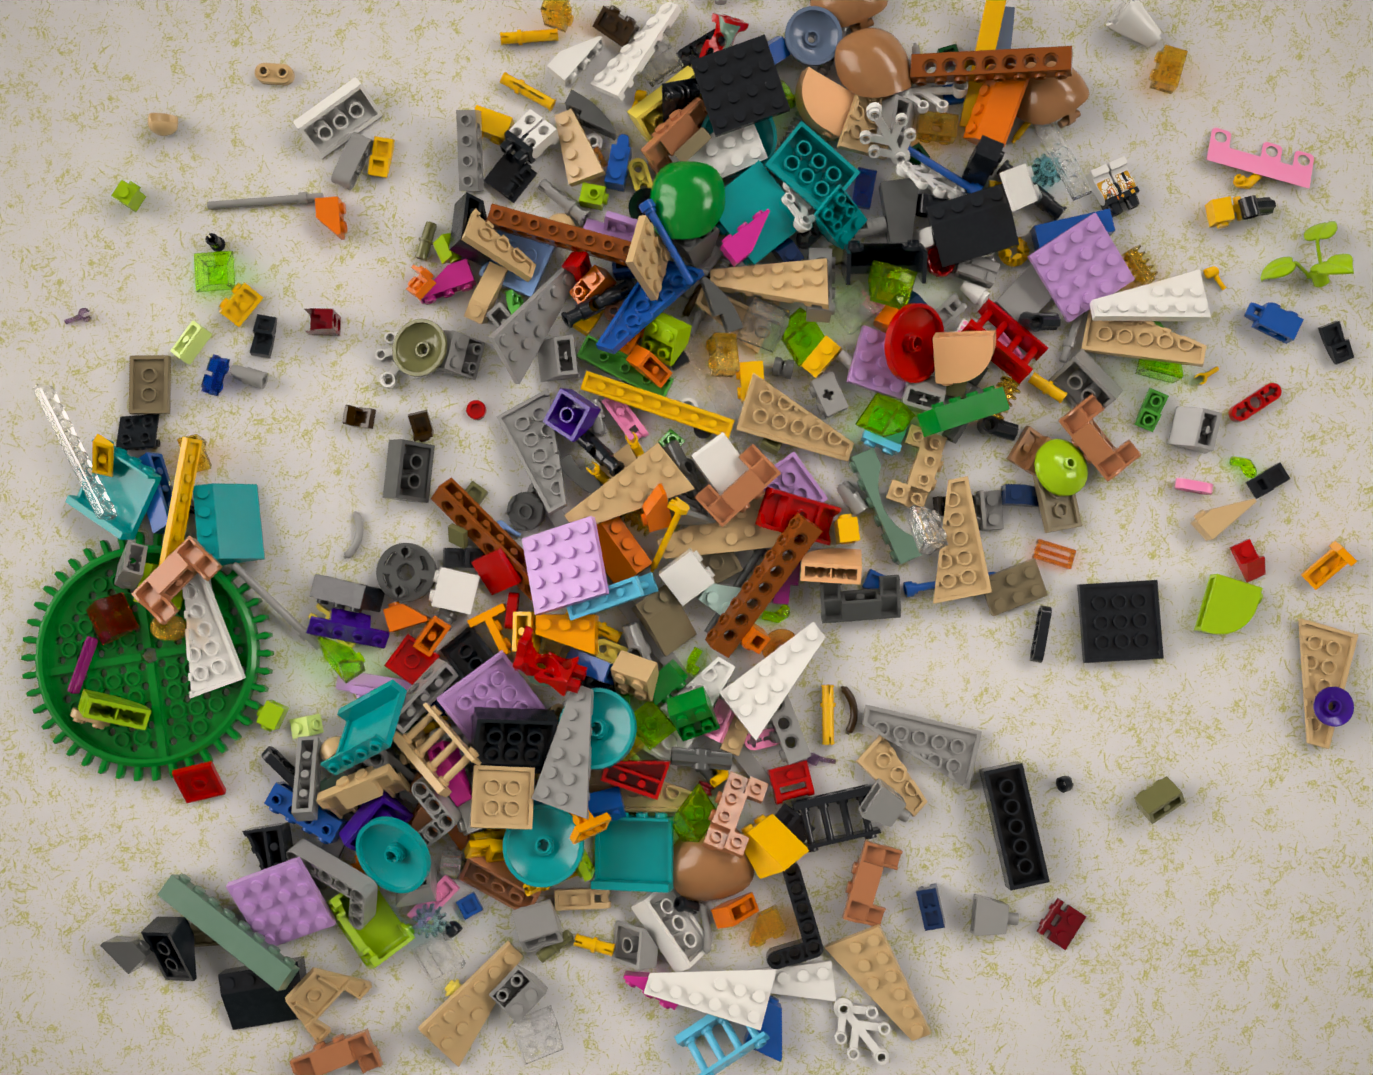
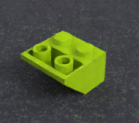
(666, 338)

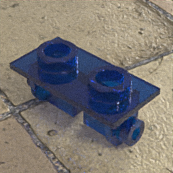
(219, 367)

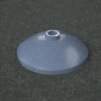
(819, 25)

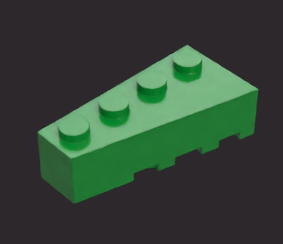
(963, 411)

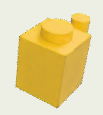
(1221, 211)

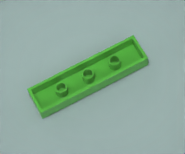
(618, 367)

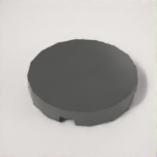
(526, 511)

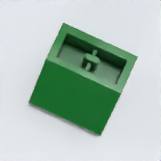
(692, 714)

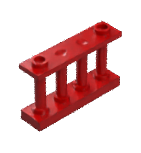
(1003, 356)

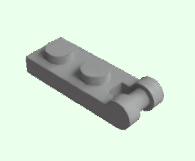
(946, 313)

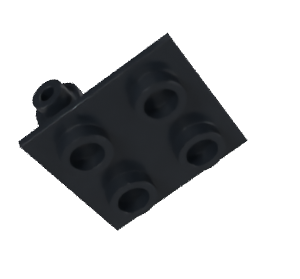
(678, 95)
(510, 178)
(138, 432)

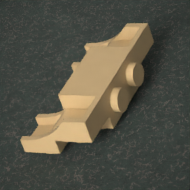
(923, 469)
(360, 788)

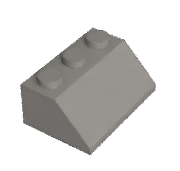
(1084, 377)

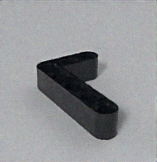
(802, 918)

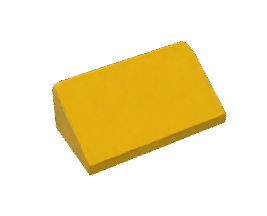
(102, 456)

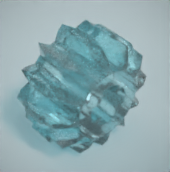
(1044, 175)
(423, 914)

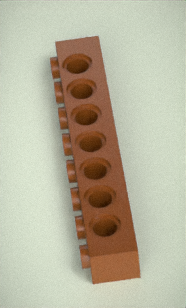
(1001, 58)
(559, 234)
(481, 527)
(772, 580)

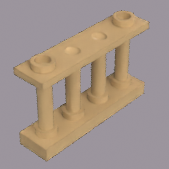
(416, 755)

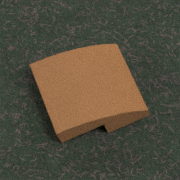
(1025, 449)

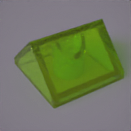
(1160, 370)
(652, 725)

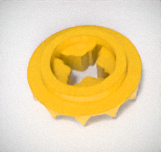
(1017, 259)

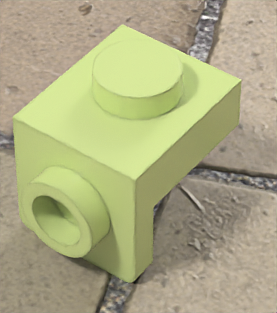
(306, 726)

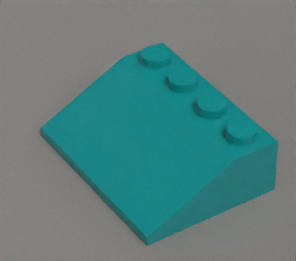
(811, 166)
(229, 521)

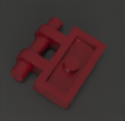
(1066, 926)

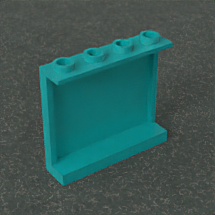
(748, 195)
(129, 491)
(368, 726)
(635, 854)

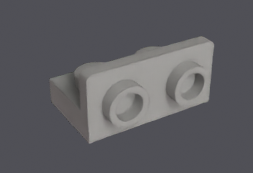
(989, 510)

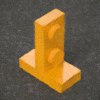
(1328, 565)
(494, 626)
(588, 827)

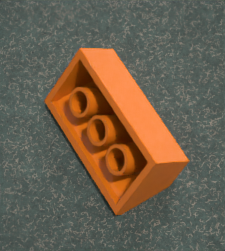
(995, 109)
(620, 551)

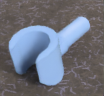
(507, 528)

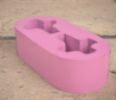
(1193, 486)
(761, 744)

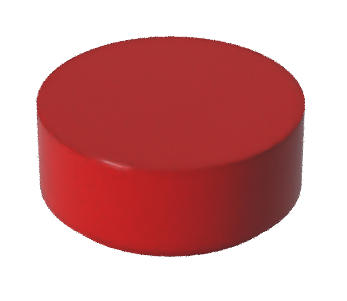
(476, 410)

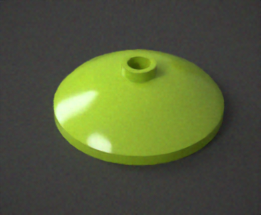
(1053, 467)

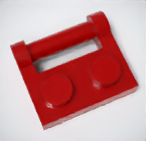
(790, 775)

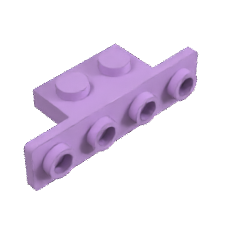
(614, 225)
(367, 682)

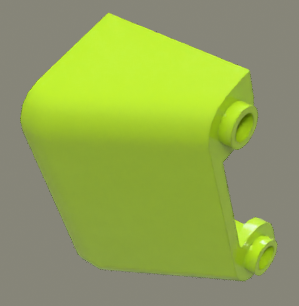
(380, 937)

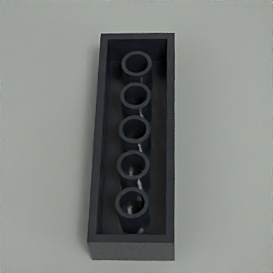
(1014, 825)

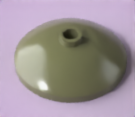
(411, 343)

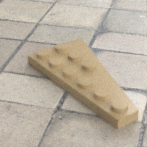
(783, 282)
(632, 487)
(736, 535)
(1324, 664)

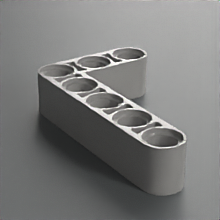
(437, 812)
(341, 877)

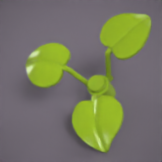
(1319, 272)

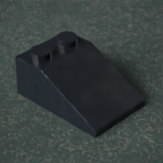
(467, 652)
(172, 947)

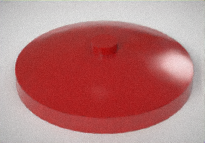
(910, 342)

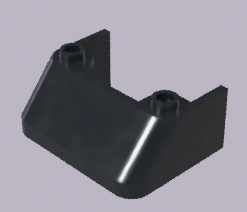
(859, 257)

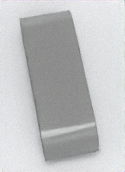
(352, 160)

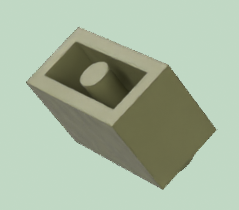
(1159, 799)

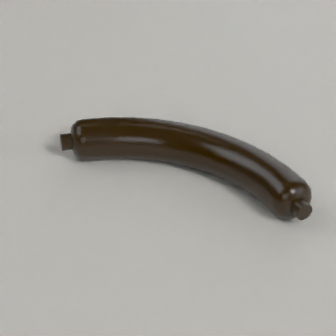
(690, 304)
(853, 709)

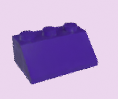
(378, 807)

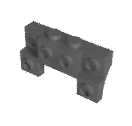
(861, 604)

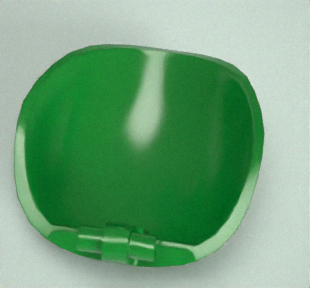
(688, 198)

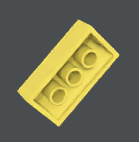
(649, 111)

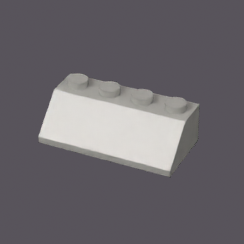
(337, 117)
(673, 931)

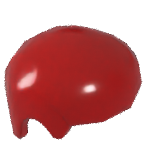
(934, 265)

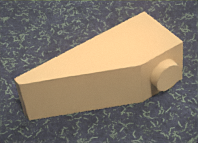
(486, 293)
(1214, 521)

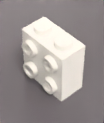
(687, 576)
(454, 590)

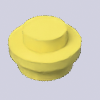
(451, 987)

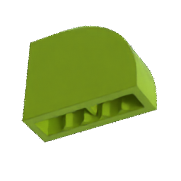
(1227, 605)
(113, 709)

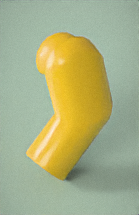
(1244, 182)
(721, 776)

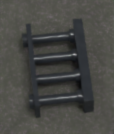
(822, 802)

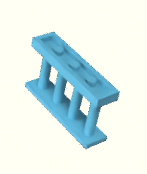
(618, 594)
(704, 1027)

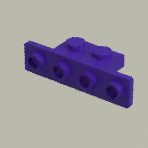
(348, 627)

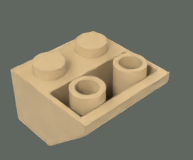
(635, 676)

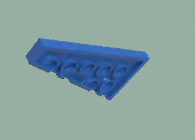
(639, 311)

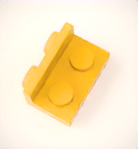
(240, 304)

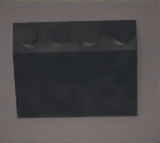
(972, 225)
(512, 736)
(252, 1000)

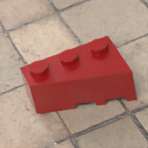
(638, 776)

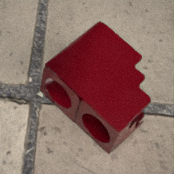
(324, 322)

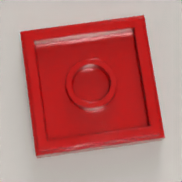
(496, 571)
(409, 662)
(199, 782)

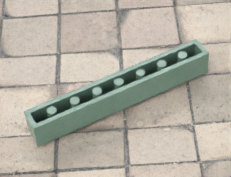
(228, 931)

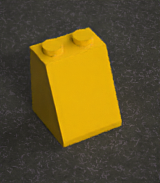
(771, 846)

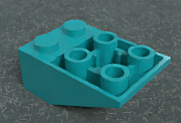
(839, 218)

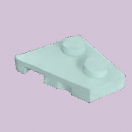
(718, 596)

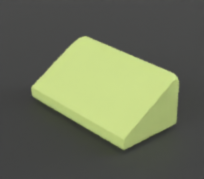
(191, 342)

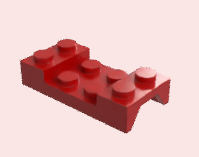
(780, 507)

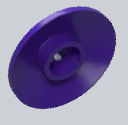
(1342, 706)

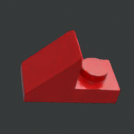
(577, 264)
(1249, 562)

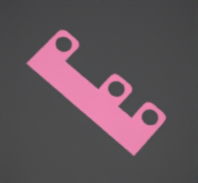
(1263, 165)

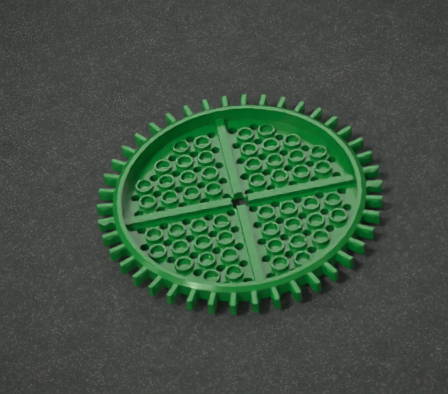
(59, 622)

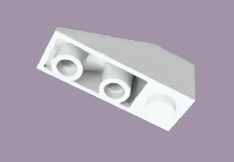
(571, 61)

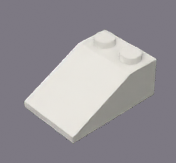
(1019, 186)

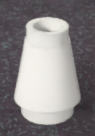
(975, 293)

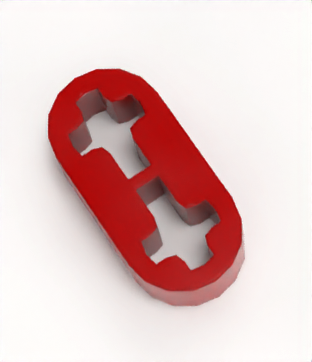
(512, 606)

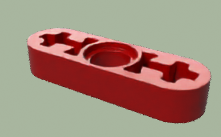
(1259, 395)

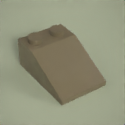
(664, 620)

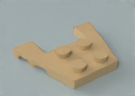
(317, 992)

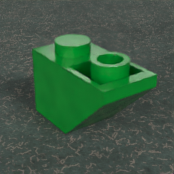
(669, 678)

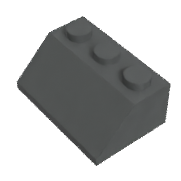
(408, 471)

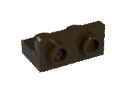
(615, 25)

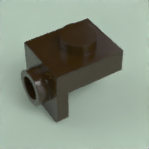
(359, 417)
(421, 426)

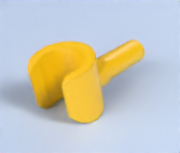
(639, 95)
(1214, 272)
(1205, 375)

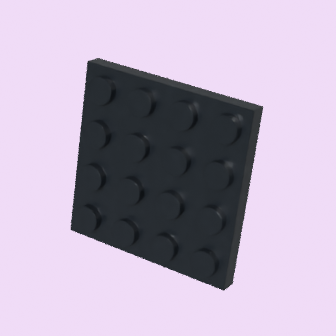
(740, 85)
(1120, 621)

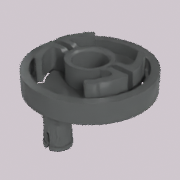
(403, 589)

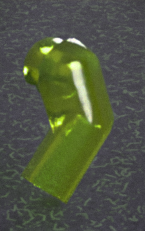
(1245, 465)
(778, 616)
(692, 660)

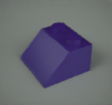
(571, 414)

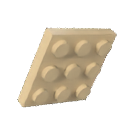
(648, 258)
(502, 797)

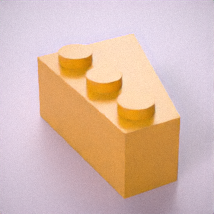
(577, 633)

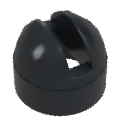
(1060, 783)
(454, 929)

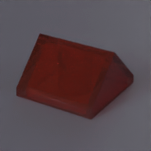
(111, 618)

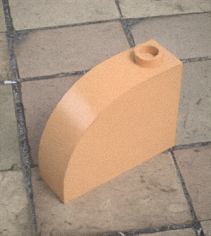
(822, 103)
(962, 355)
(832, 566)

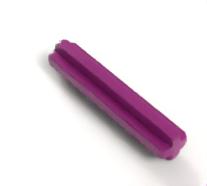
(82, 665)

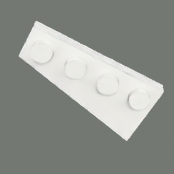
(805, 980)

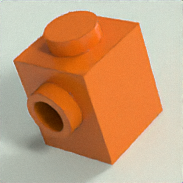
(755, 639)

